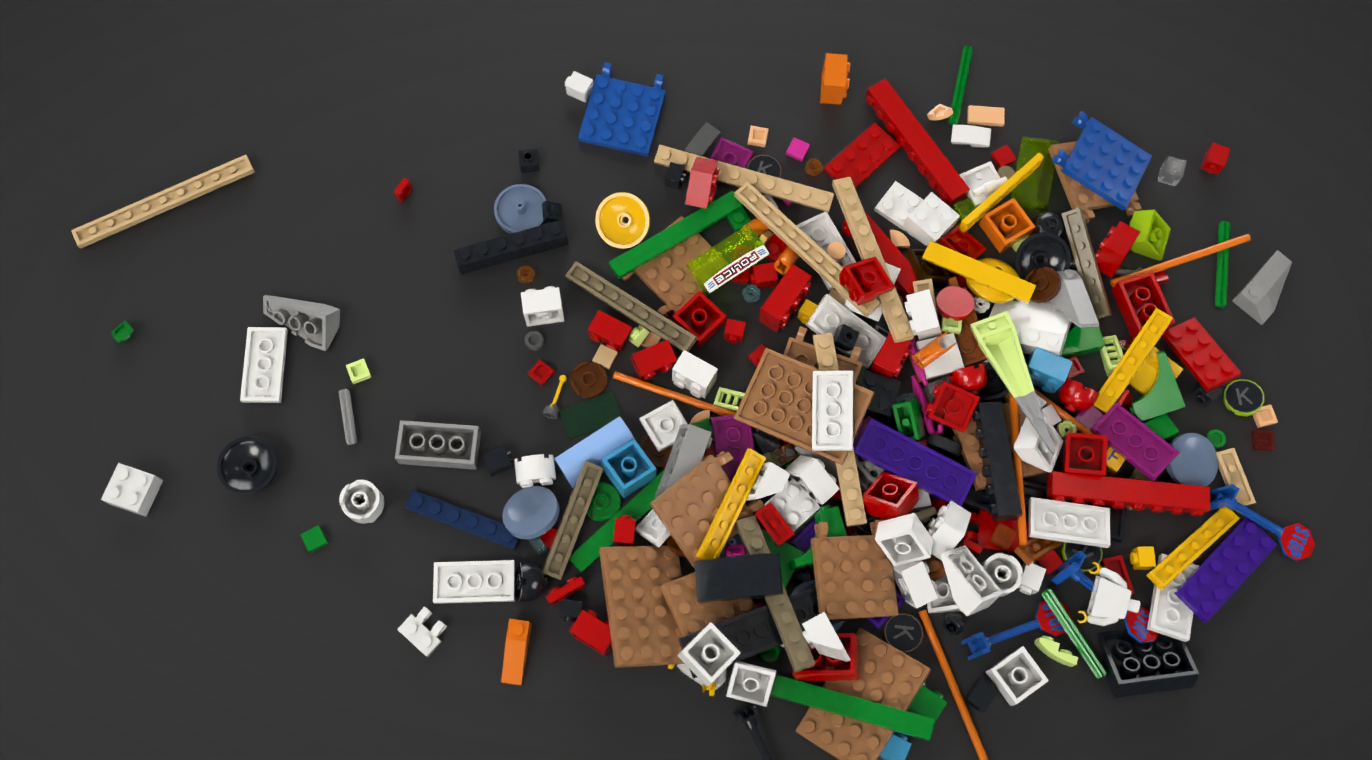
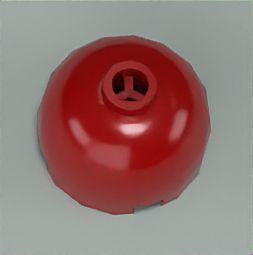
(969, 378)
(1077, 396)

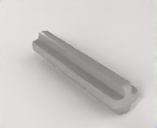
(347, 416)

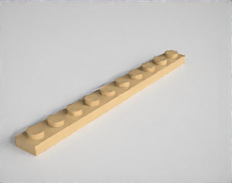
(761, 182)
(162, 201)
(798, 242)
(868, 248)
(846, 473)

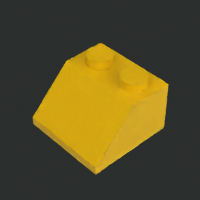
(1148, 371)

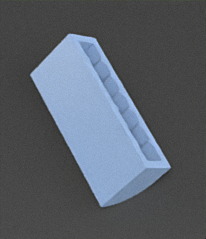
(593, 449)

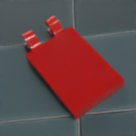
(985, 529)

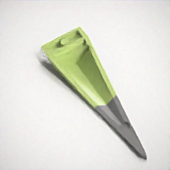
(1002, 348)

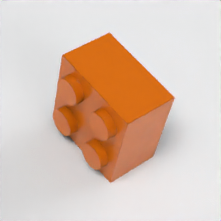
(834, 79)
(1006, 225)

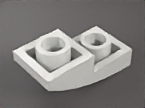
(971, 135)

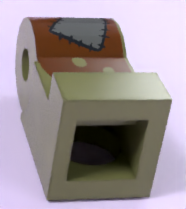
(782, 455)

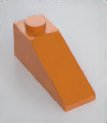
(515, 651)

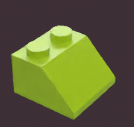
(1152, 236)

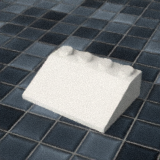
(1036, 325)

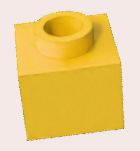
(806, 311)
(1143, 558)

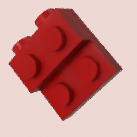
(962, 243)
(865, 280)
(951, 406)

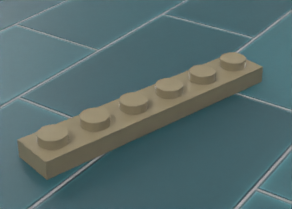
(1086, 261)
(572, 520)

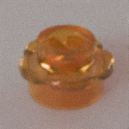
(813, 163)
(525, 270)

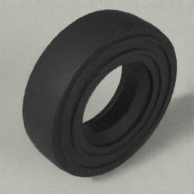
(944, 446)

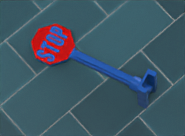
(1294, 539)
(1044, 620)
(1135, 622)

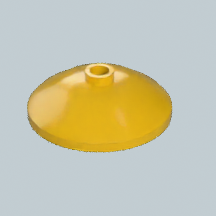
(611, 222)
(988, 293)

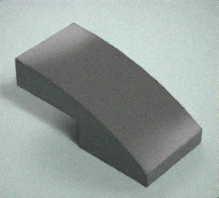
(703, 140)

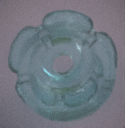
(751, 289)

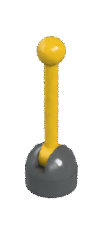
(551, 410)

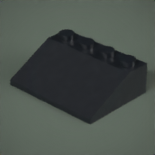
(1146, 667)

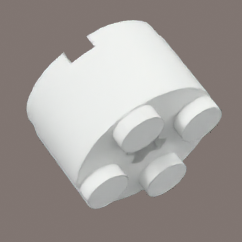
(535, 470)
(357, 492)
(1010, 569)

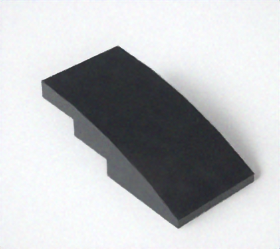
(738, 577)

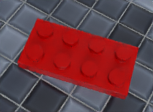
(863, 156)
(1201, 354)

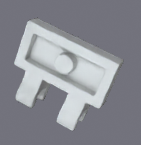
(419, 634)

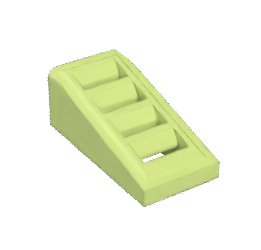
(1109, 365)
(719, 397)

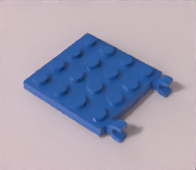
(622, 113)
(1104, 162)

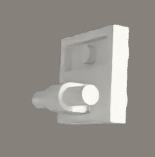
(982, 182)

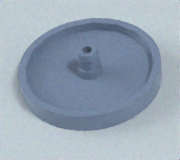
(519, 208)
(1196, 461)
(531, 512)

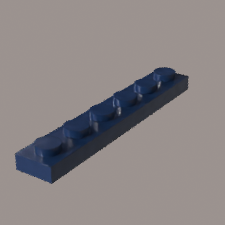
(461, 519)

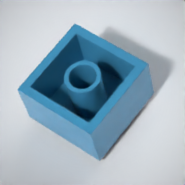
(1047, 369)
(629, 468)

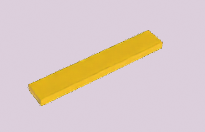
(1001, 192)
(979, 272)
(1132, 360)
(731, 505)
(1192, 547)

